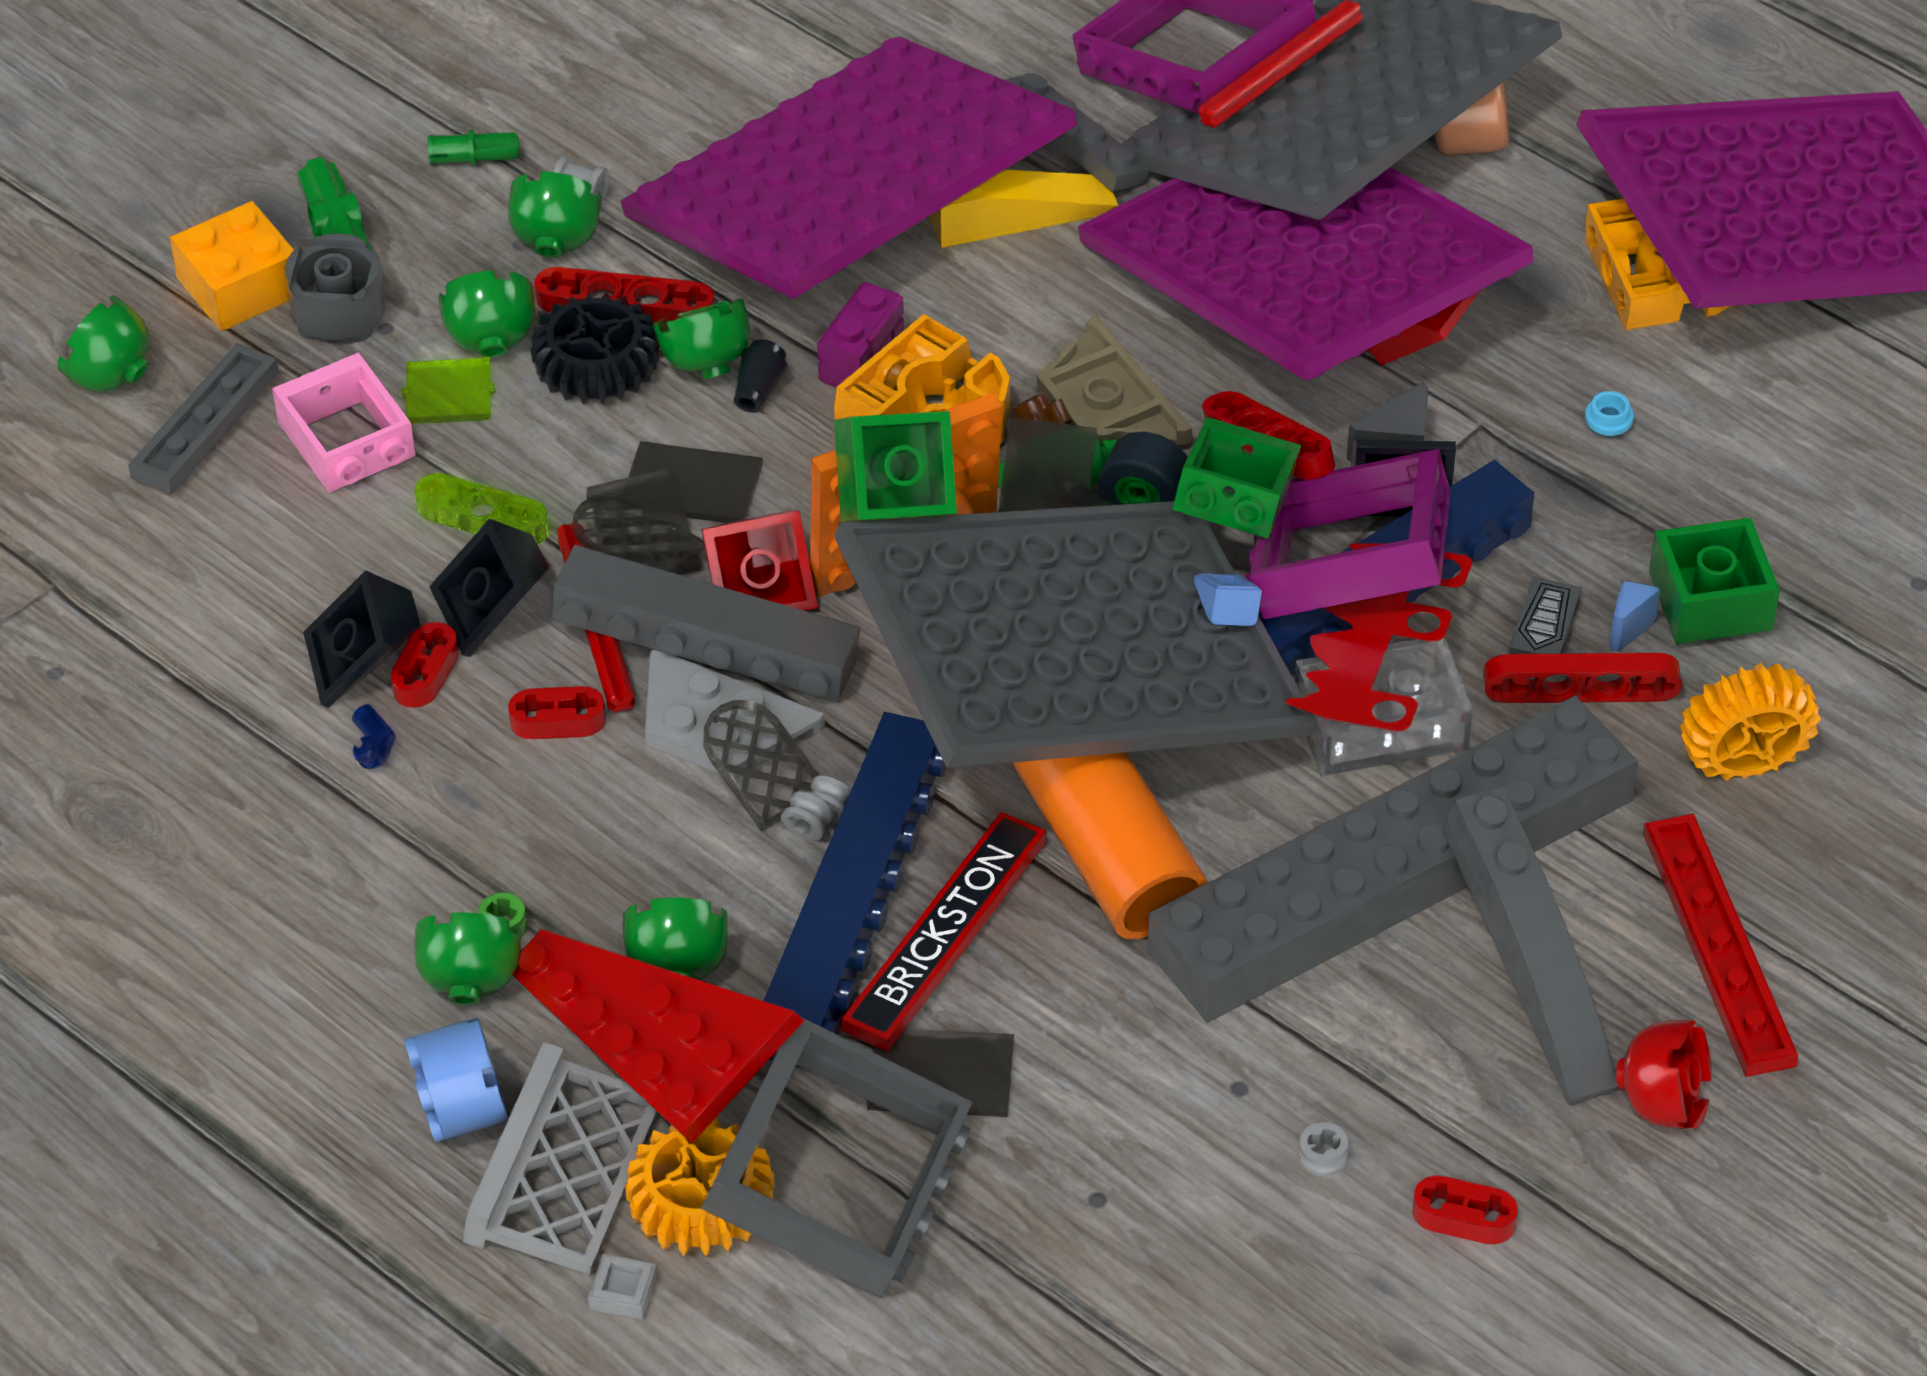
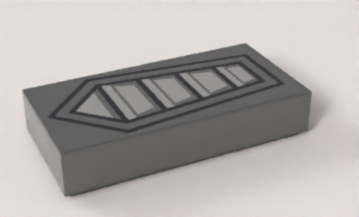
(1545, 618)

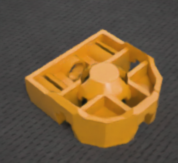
(1650, 294)
(920, 364)

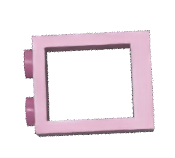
(347, 383)

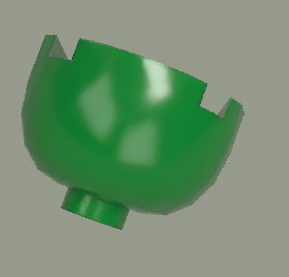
(553, 212)
(488, 312)
(705, 337)
(107, 348)
(677, 936)
(467, 956)

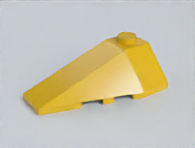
(1020, 203)

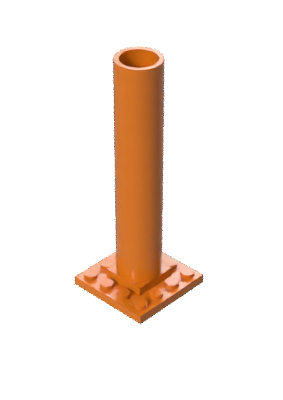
(1091, 802)

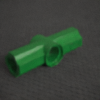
(328, 203)

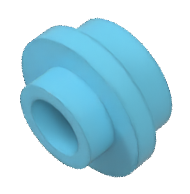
(1609, 414)

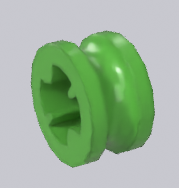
(505, 904)

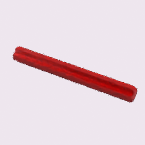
(1280, 64)
(604, 648)

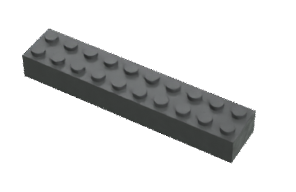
(1380, 860)

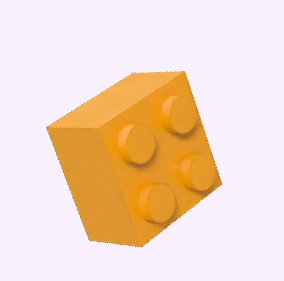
(233, 265)

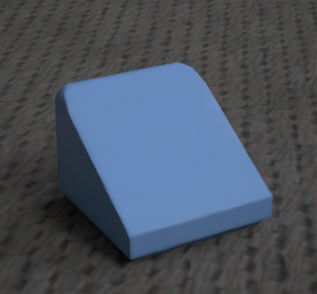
(1228, 598)
(1633, 613)

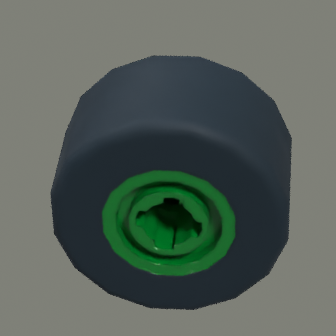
(1142, 470)

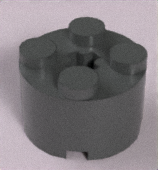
(335, 288)

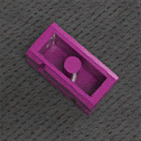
(859, 332)

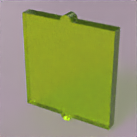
(448, 390)

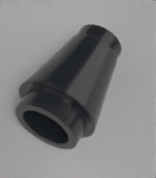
(759, 373)

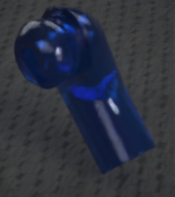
(377, 738)

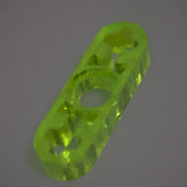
(439, 493)

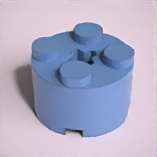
(456, 1079)

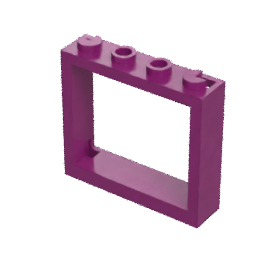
(1106, 41)
(1361, 573)

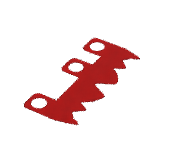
(1358, 653)

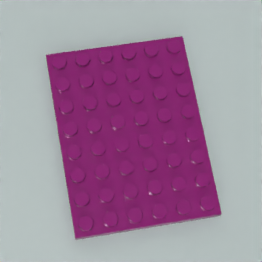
(847, 165)
(1775, 193)
(1302, 284)

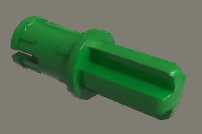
(473, 147)

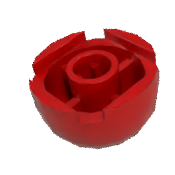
(1666, 1074)

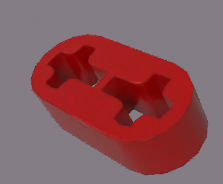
(433, 668)
(557, 712)
(1465, 1209)

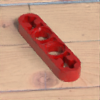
(570, 280)
(1316, 451)
(1582, 673)

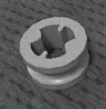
(832, 792)
(807, 815)
(1333, 1159)

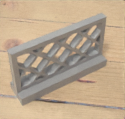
(516, 1156)

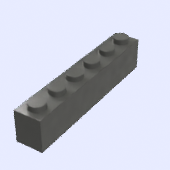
(705, 623)

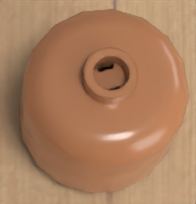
(1477, 129)

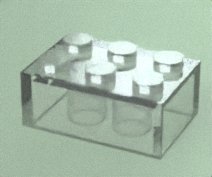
(1408, 669)

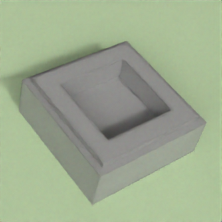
(622, 1286)

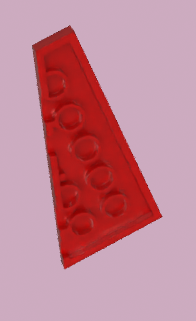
(662, 1032)

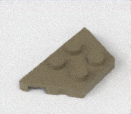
(1109, 389)

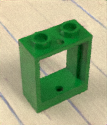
(1257, 477)

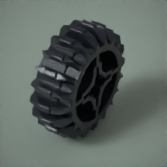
(595, 348)

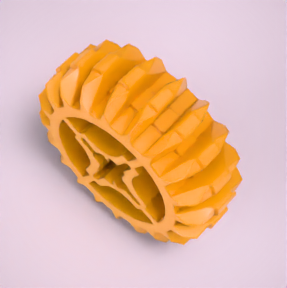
(1750, 722)
(673, 1180)

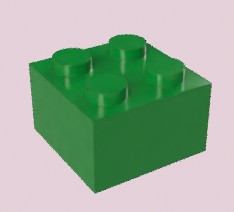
(895, 466)
(1714, 580)

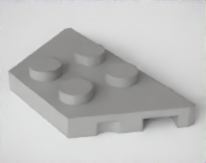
(686, 694)

